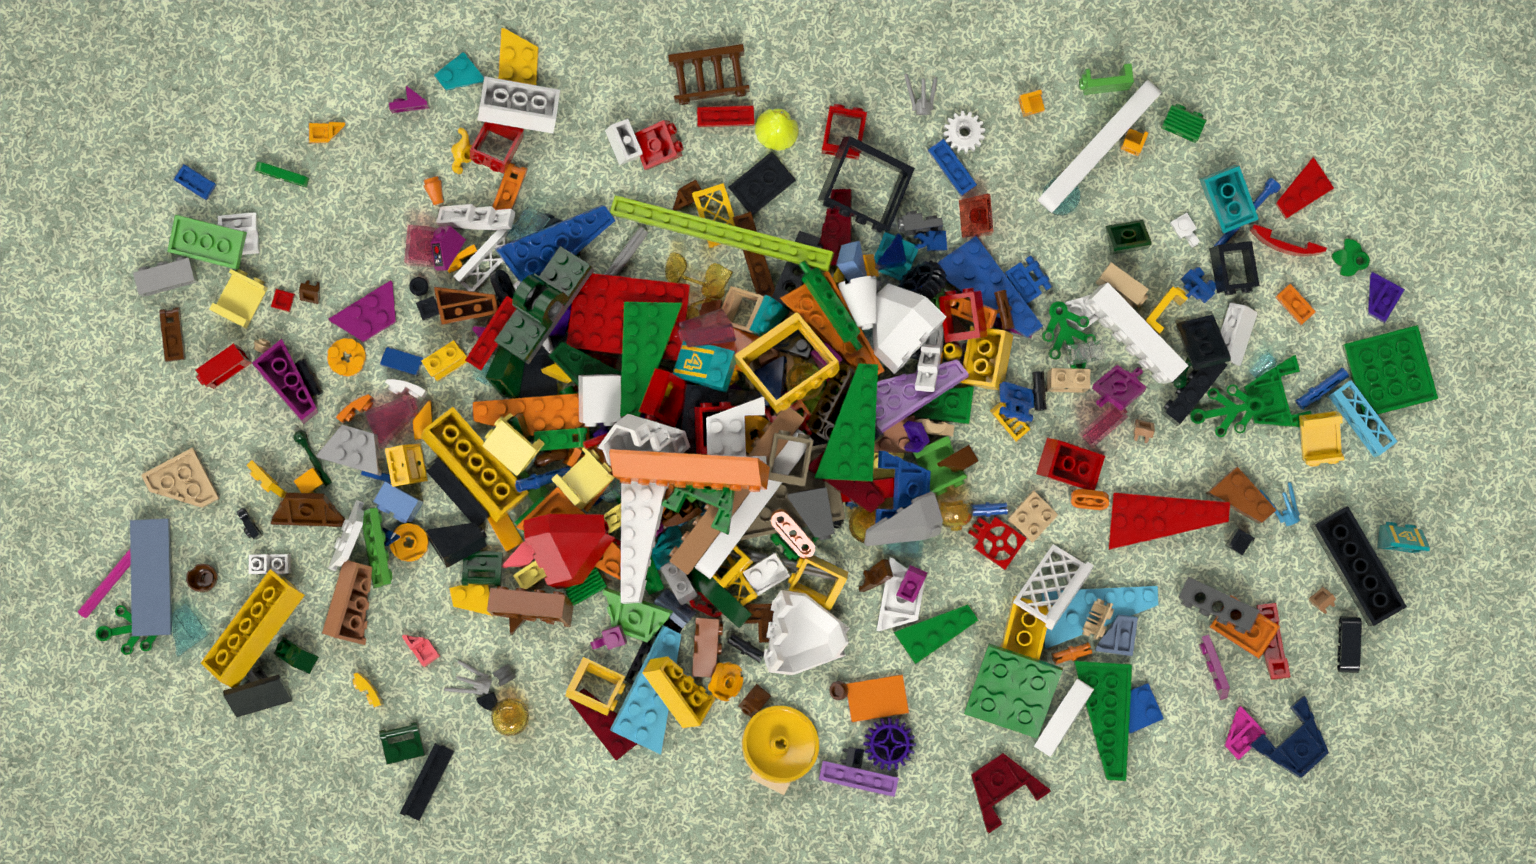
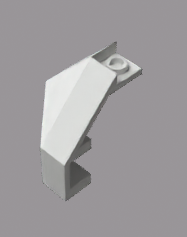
(902, 324)
(639, 434)
(802, 635)

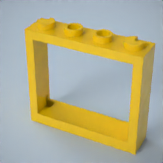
(772, 338)

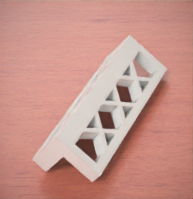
(479, 257)

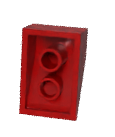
(1070, 464)

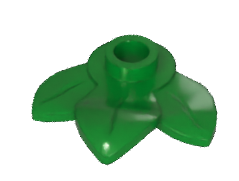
(1348, 258)

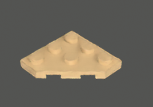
(182, 480)

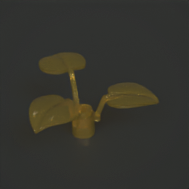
(715, 276)

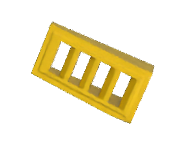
(995, 412)

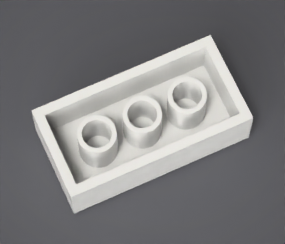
(518, 105)

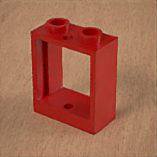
(840, 110)
(512, 133)
(977, 312)
(222, 366)
(655, 394)
(706, 407)

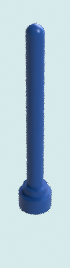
(1270, 188)

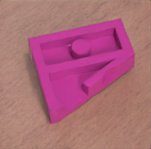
(1242, 733)

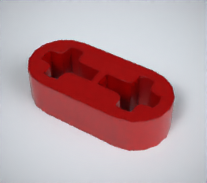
(704, 609)

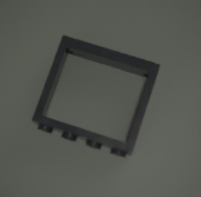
(905, 170)

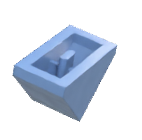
(851, 261)

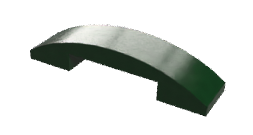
(720, 598)

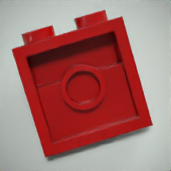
(659, 144)

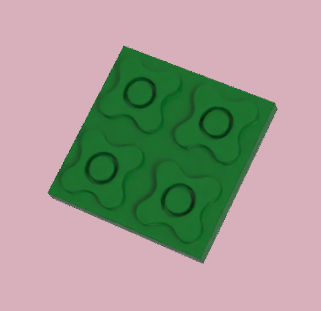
(1391, 370)
(1013, 690)

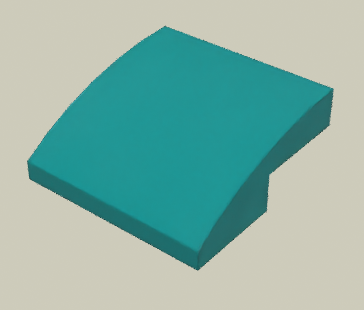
(910, 253)

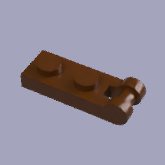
(172, 335)

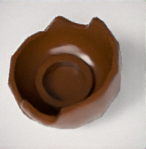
(195, 581)

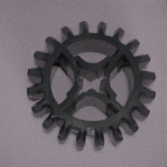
(924, 279)

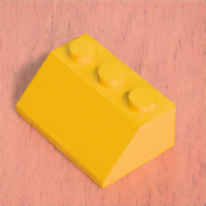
(987, 359)
(1024, 631)

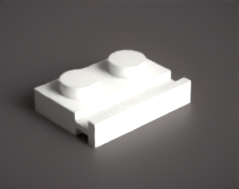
(766, 573)

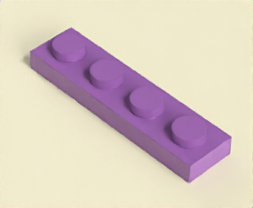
(858, 778)

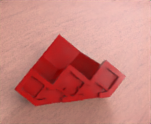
(567, 545)

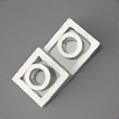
(401, 386)
(264, 562)

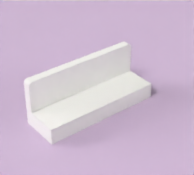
(1237, 330)

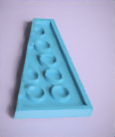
(1124, 600)
(643, 711)

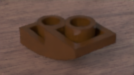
(688, 512)

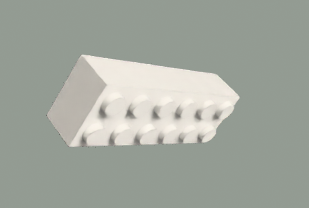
(1135, 334)

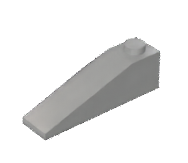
(913, 523)

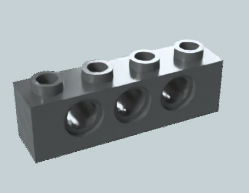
(1193, 588)

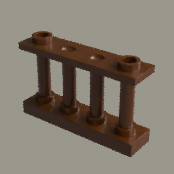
(715, 55)

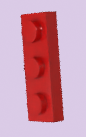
(725, 116)

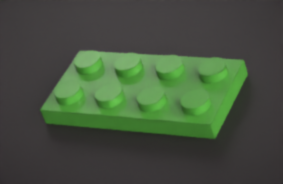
(206, 242)
(375, 549)

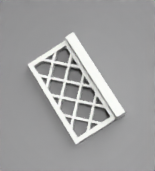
(1065, 597)

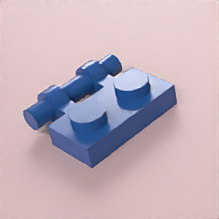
(1023, 282)
(1016, 396)

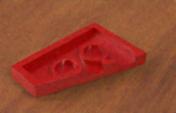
(1304, 190)

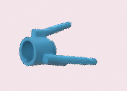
(1291, 514)

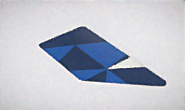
(390, 537)

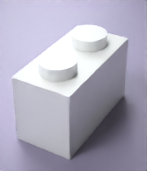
(623, 142)

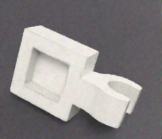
(1184, 227)

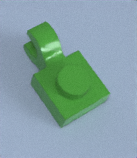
(534, 494)

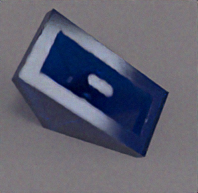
(893, 256)

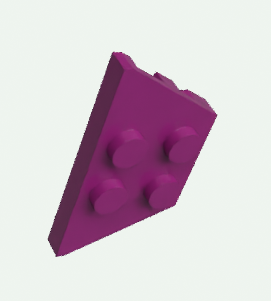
(369, 314)

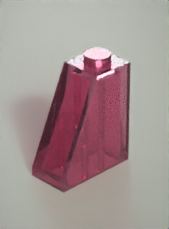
(707, 329)
(391, 418)
(1103, 425)

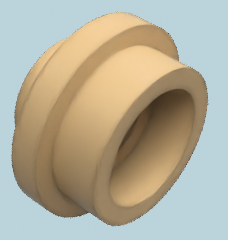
(262, 345)

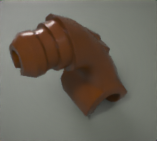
(550, 456)

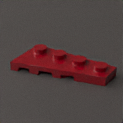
(837, 228)
(859, 492)
(601, 724)

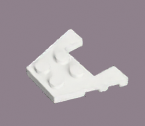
(727, 430)

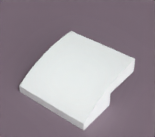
(244, 222)

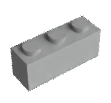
(165, 276)

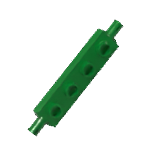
(831, 305)

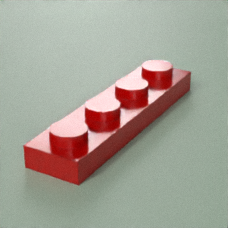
(486, 345)

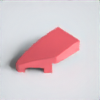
(521, 557)
(422, 649)

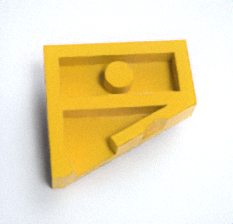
(268, 482)
(471, 597)

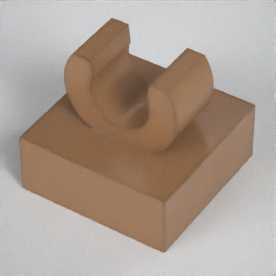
(1144, 429)
(1322, 599)

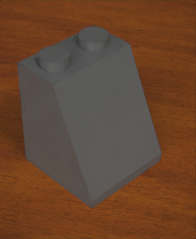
(814, 510)

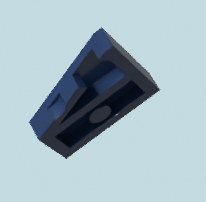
(773, 377)

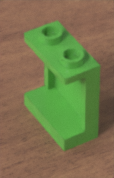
(1110, 84)
(940, 476)

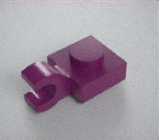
(612, 638)

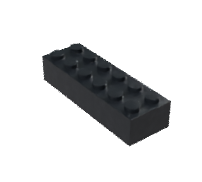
(1358, 566)

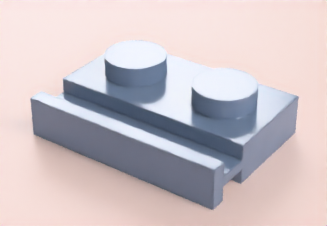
(681, 614)

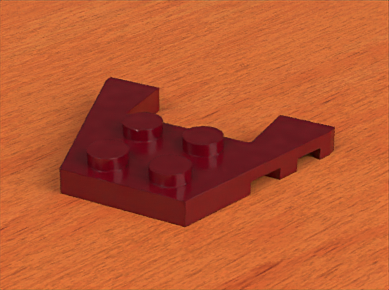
(997, 781)

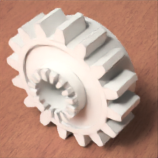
(964, 142)

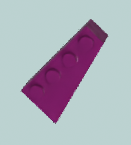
(283, 377)

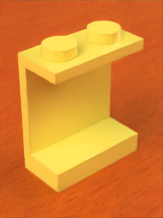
(240, 298)
(511, 446)
(584, 479)

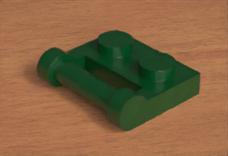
(483, 562)
(404, 749)

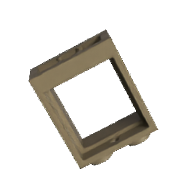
(802, 438)

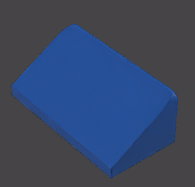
(401, 361)

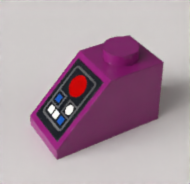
(445, 247)

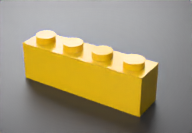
(679, 693)

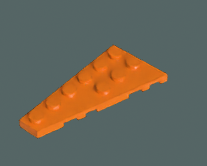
(806, 306)
(539, 413)
(559, 503)

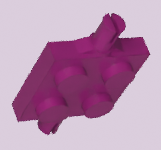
(1119, 387)

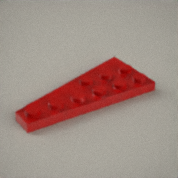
(1148, 517)

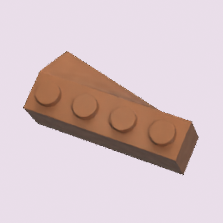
(349, 603)

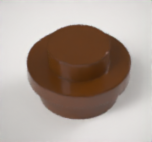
(838, 690)

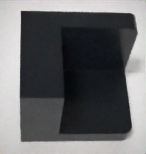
(1239, 541)

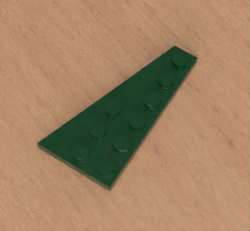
(577, 363)

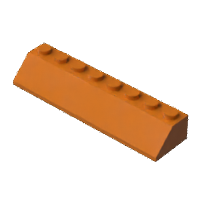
(689, 469)

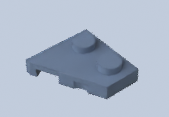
(1119, 636)

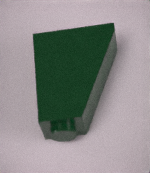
(506, 373)

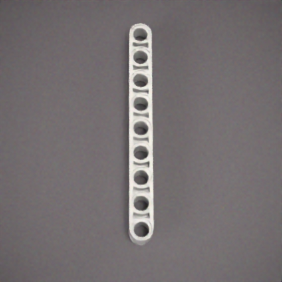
(1099, 146)
(750, 510)

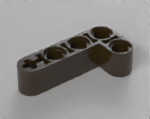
(835, 400)

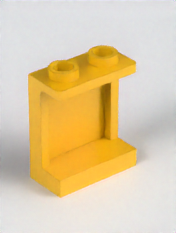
(1175, 294)
(445, 360)
(1321, 438)

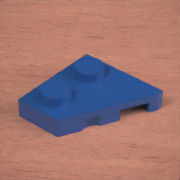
(1143, 708)

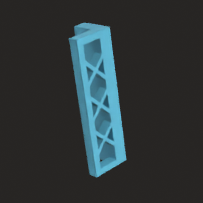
(1356, 422)

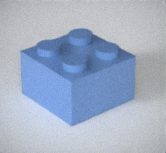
(398, 502)

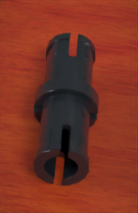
(309, 377)
(1039, 391)
(745, 647)

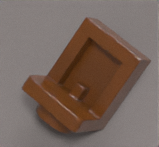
(754, 701)

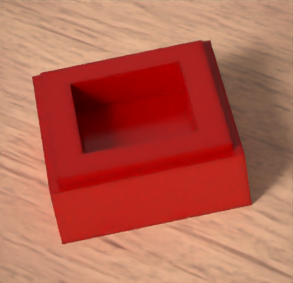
(283, 300)

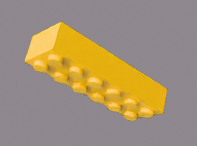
(472, 464)
(252, 629)

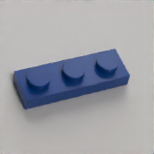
(952, 167)

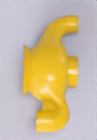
(461, 151)

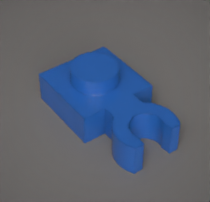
(933, 240)

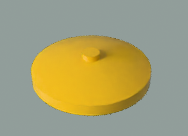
(780, 744)

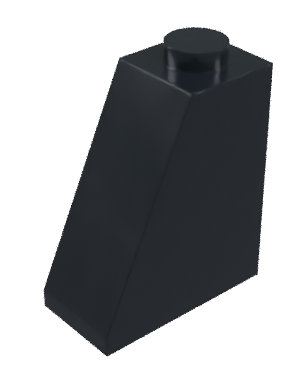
(456, 542)

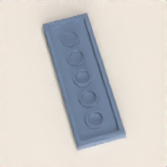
(151, 577)

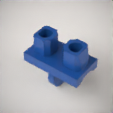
(1197, 286)

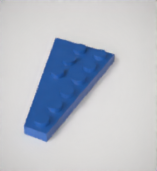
(535, 250)
(975, 268)

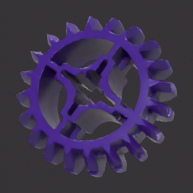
(906, 744)

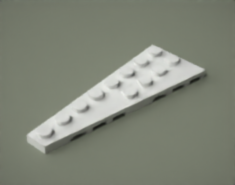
(639, 522)

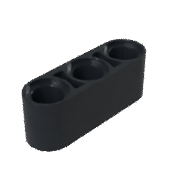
(1350, 644)

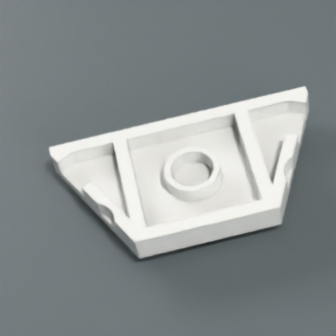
(349, 536)
(894, 609)

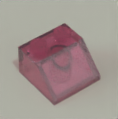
(418, 246)

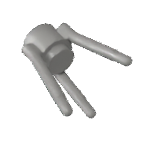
(923, 105)
(481, 684)

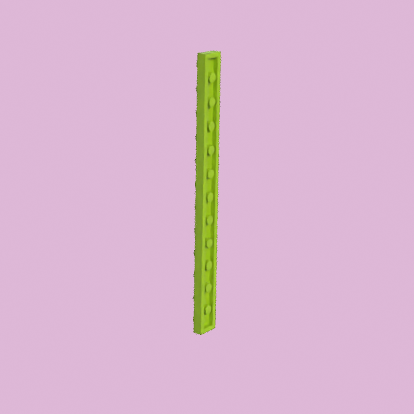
(721, 233)

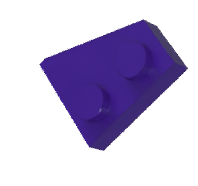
(1382, 297)

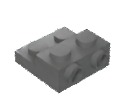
(913, 223)

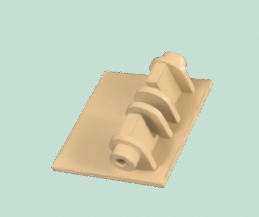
(1032, 516)
(1099, 629)

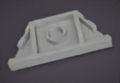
(353, 449)

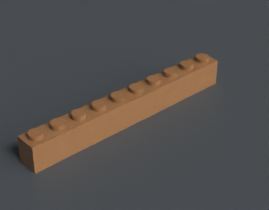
(702, 536)

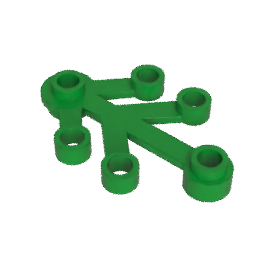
(1066, 332)
(1231, 409)
(124, 630)

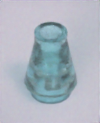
(1263, 364)

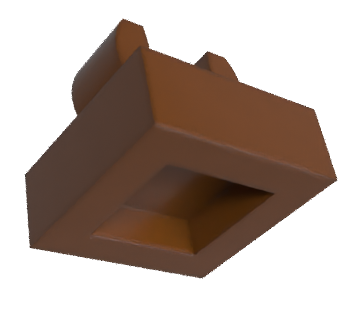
(309, 292)

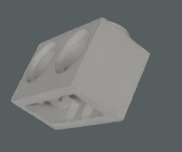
(679, 583)

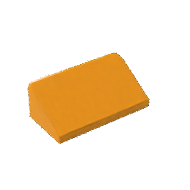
(506, 532)

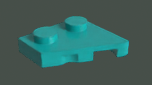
(459, 73)
(768, 316)
(665, 545)

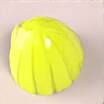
(776, 129)

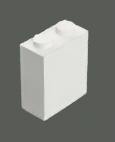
(599, 399)

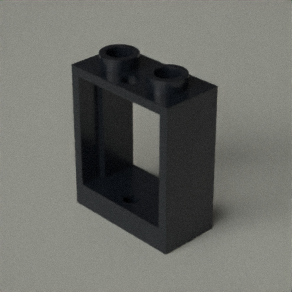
(1220, 271)

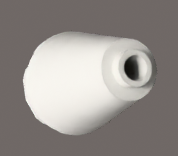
(861, 300)

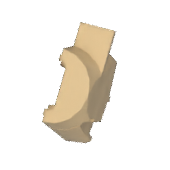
(938, 429)

